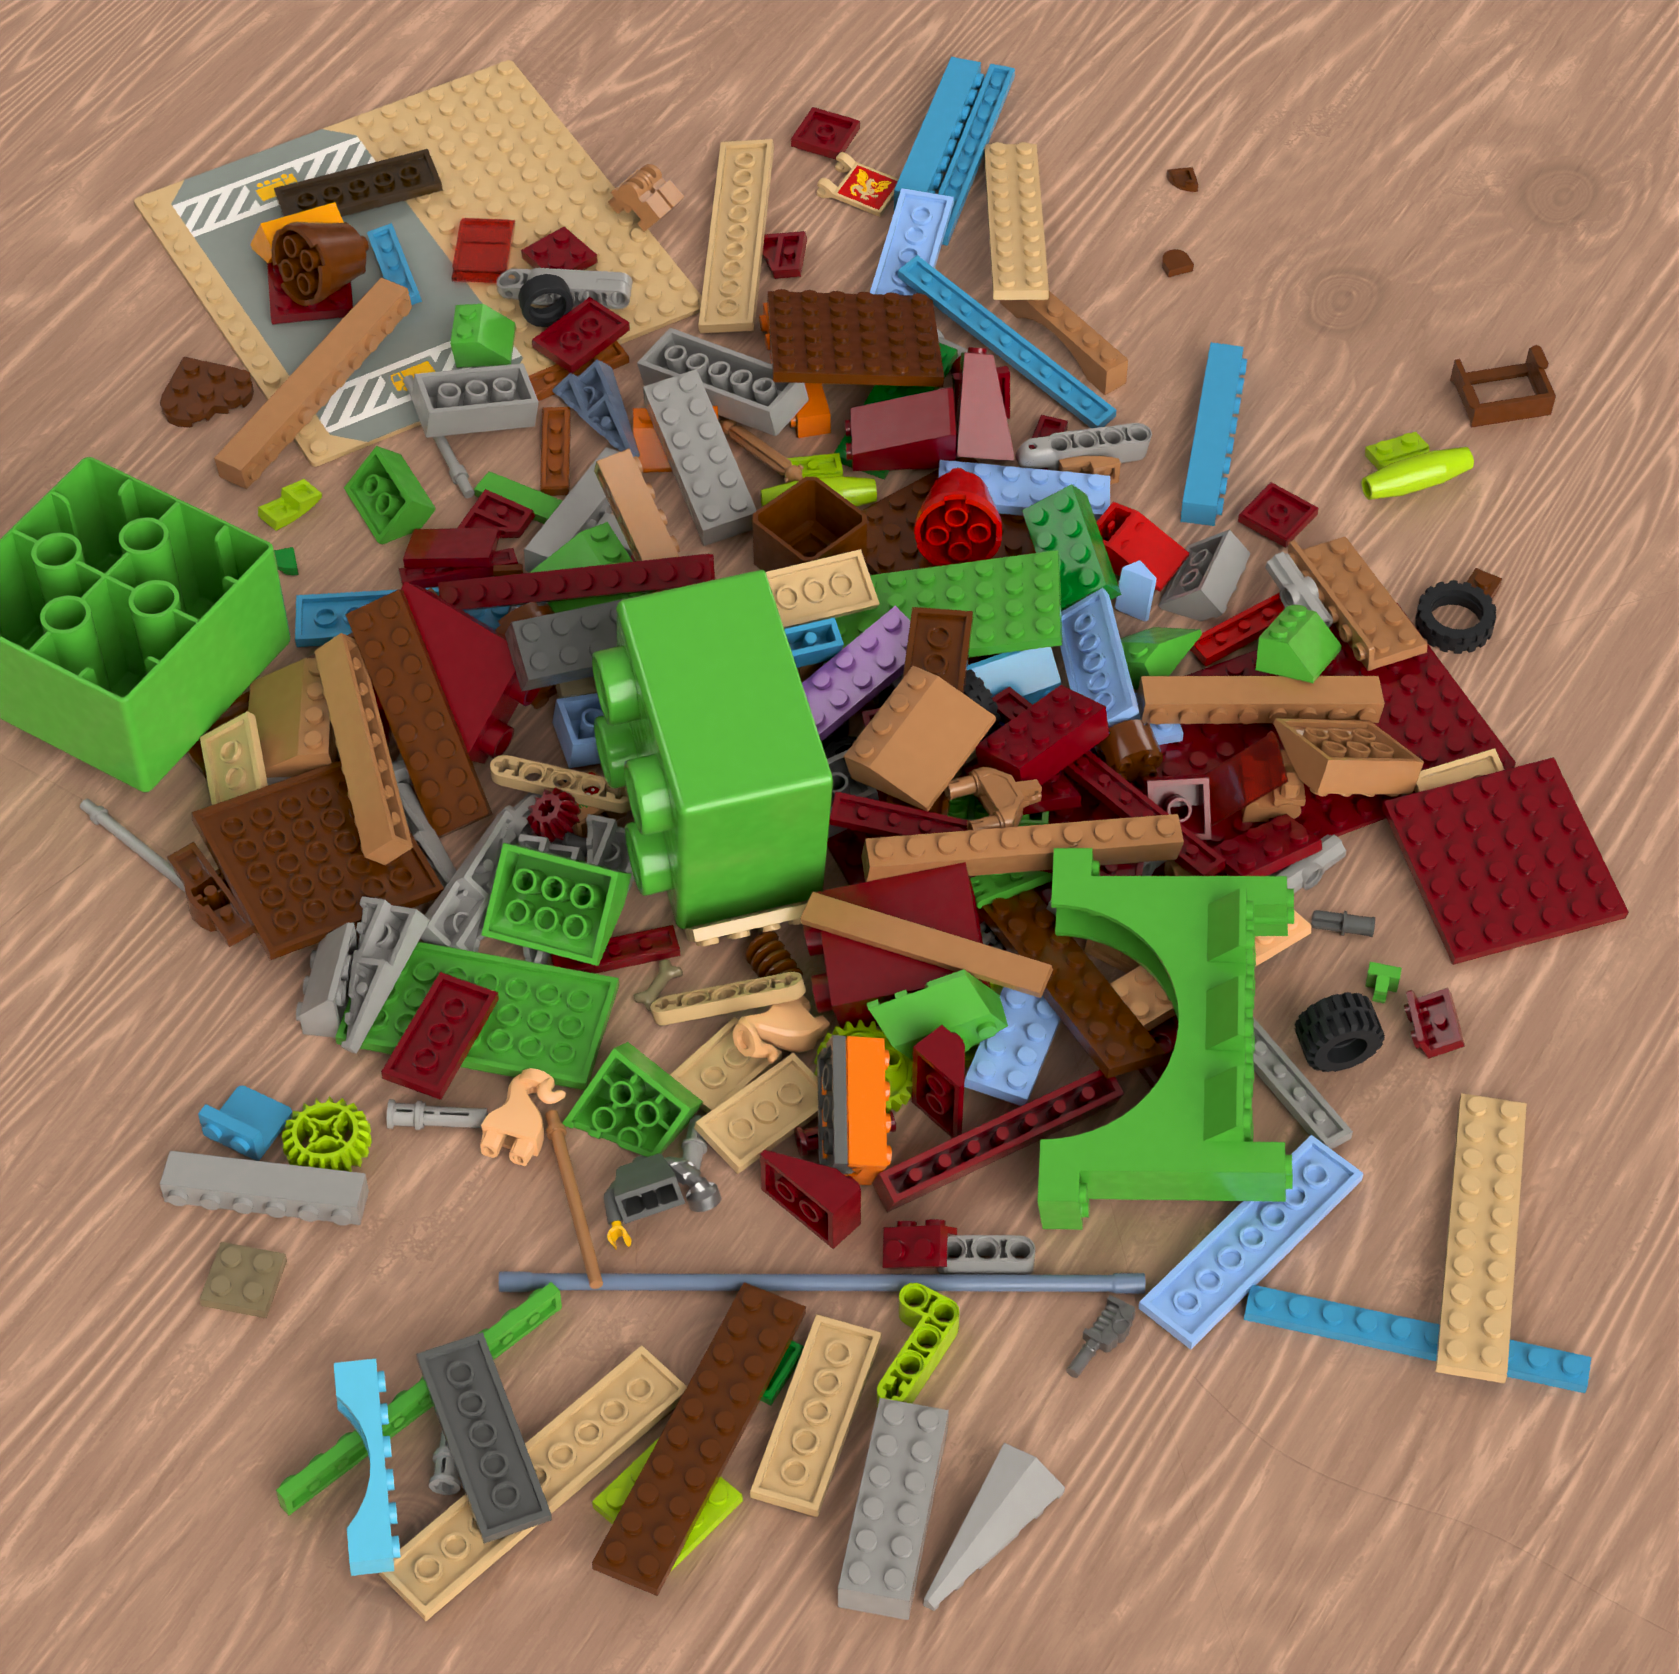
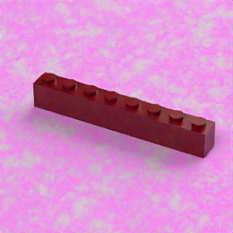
(996, 1139)

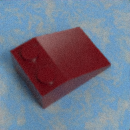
(813, 1194)

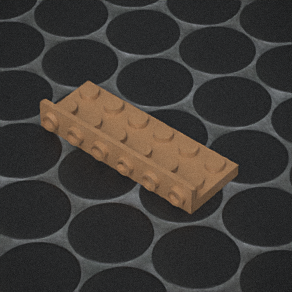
(1358, 604)

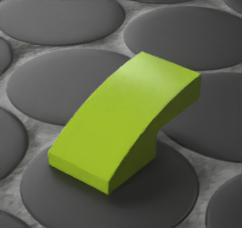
(293, 503)

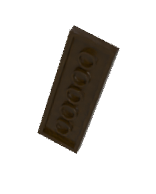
(364, 185)

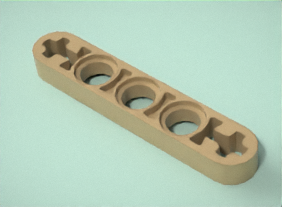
(550, 775)
(728, 998)

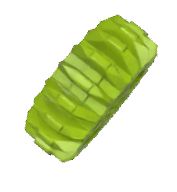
(327, 1127)

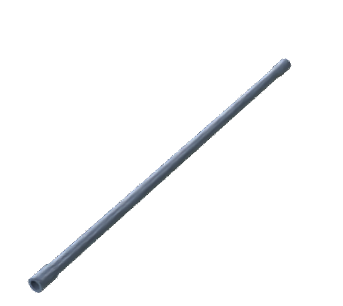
(1117, 1283)

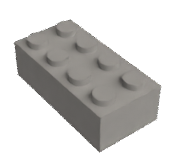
(474, 400)

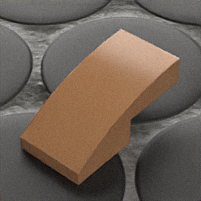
(1092, 465)

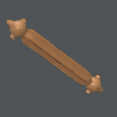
(762, 450)

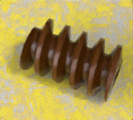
(769, 956)

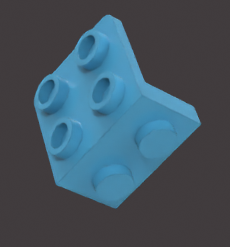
(245, 1122)

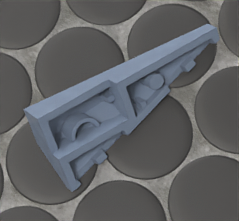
(600, 404)

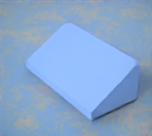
(1137, 591)

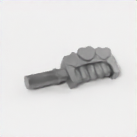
(1108, 1331)

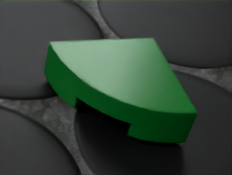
(286, 561)

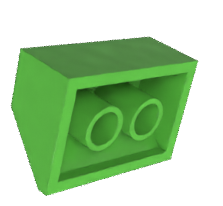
(389, 496)
(1297, 645)

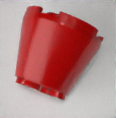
(958, 521)

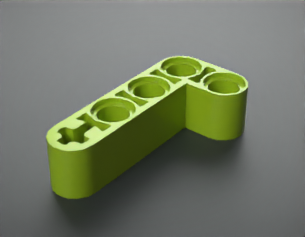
(926, 1331)

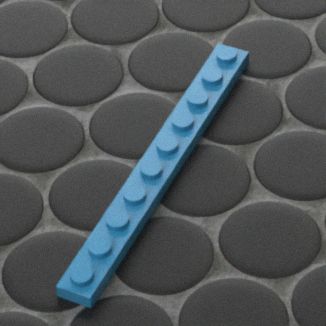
(974, 140)
(1007, 343)
(1404, 1335)

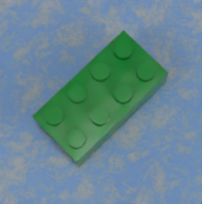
(1068, 525)

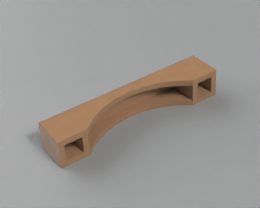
(1096, 356)

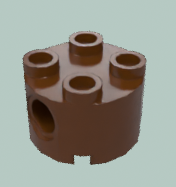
(1131, 750)

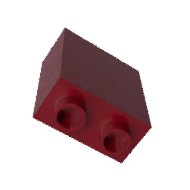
(472, 670)
(864, 973)

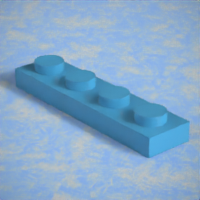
(392, 259)

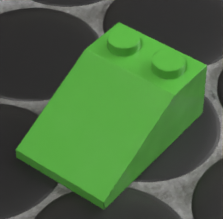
(1157, 651)

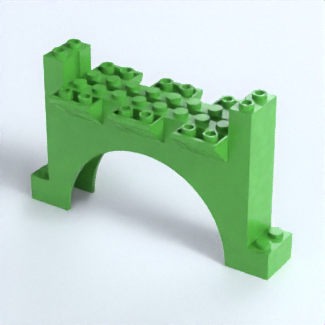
(1197, 1122)

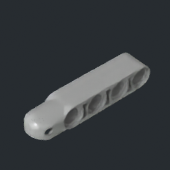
(605, 287)
(1123, 441)

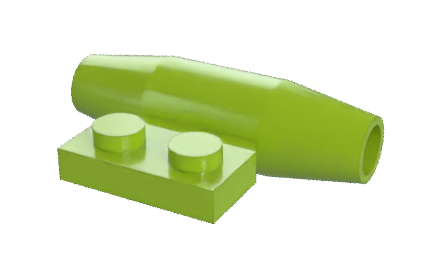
(1408, 466)
(830, 471)

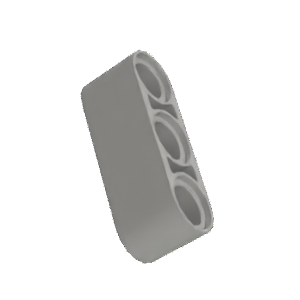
(1000, 1249)

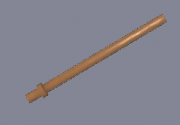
(556, 1132)

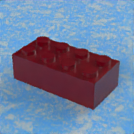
(1045, 736)

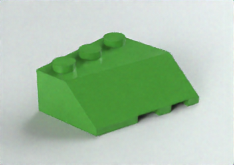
(953, 1001)
(634, 1104)

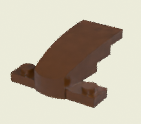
(209, 895)

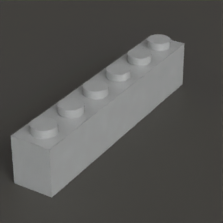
(576, 513)
(264, 1188)

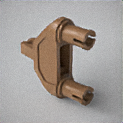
(999, 795)

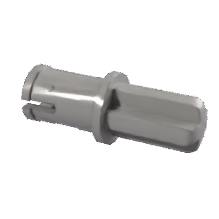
(694, 1145)

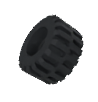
(1339, 1032)

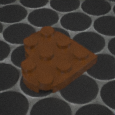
(203, 389)

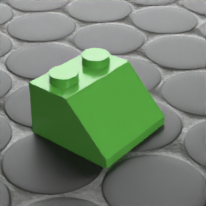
(481, 336)

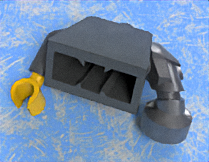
(652, 1187)

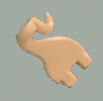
(784, 1026)
(518, 1121)

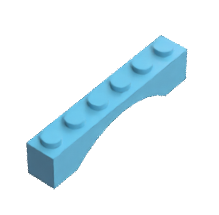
(369, 1533)

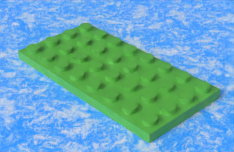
(1010, 598)
(542, 1019)

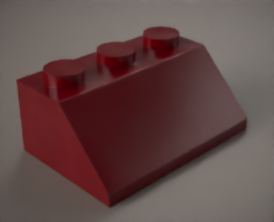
(939, 1079)

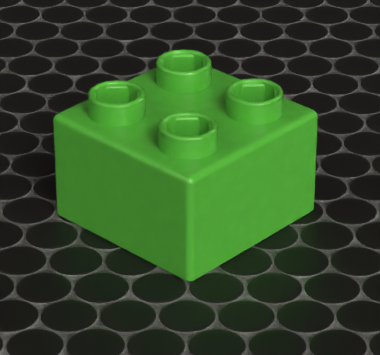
(130, 621)
(713, 750)

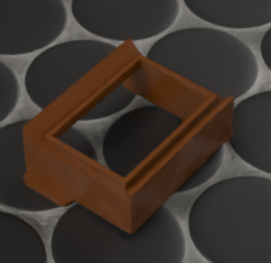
(1510, 409)

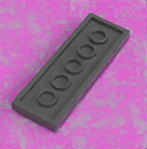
(483, 1437)

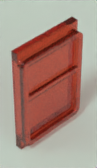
(482, 249)

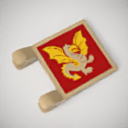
(861, 187)

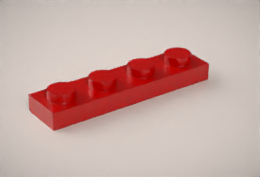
(1237, 631)

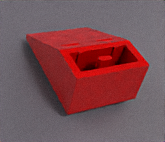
(1133, 538)

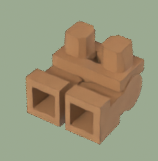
(646, 195)
(1281, 801)

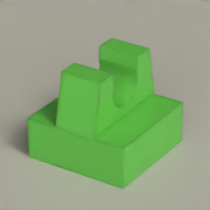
(1383, 979)

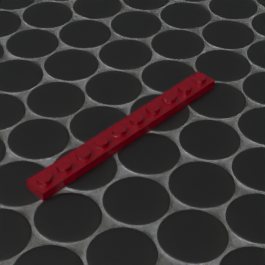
(578, 582)
(1119, 794)
(897, 820)

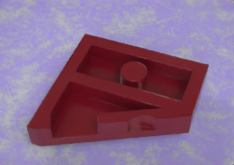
(785, 253)
(498, 512)

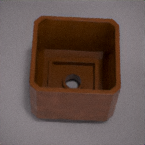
(806, 525)

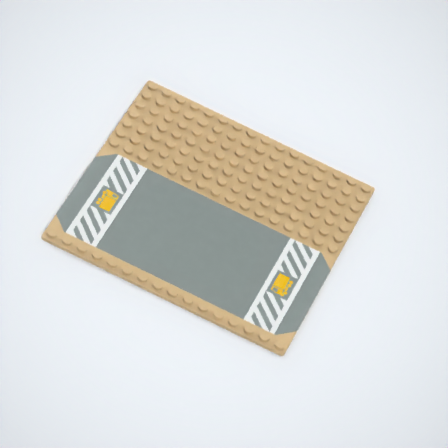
(496, 159)

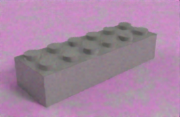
(732, 380)
(700, 457)
(893, 1509)

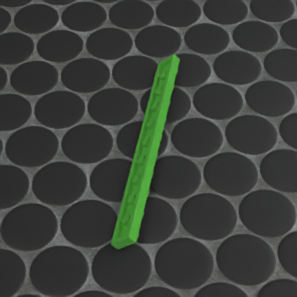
(411, 1404)

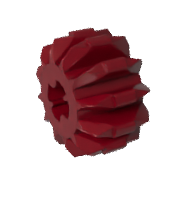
(553, 814)

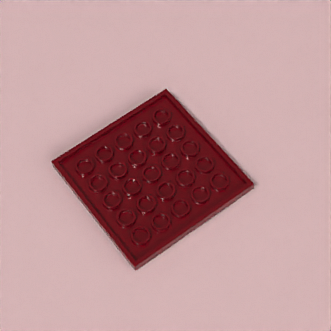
(1504, 860)

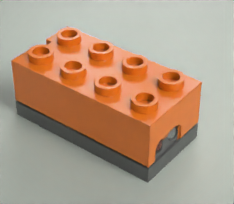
(854, 1107)

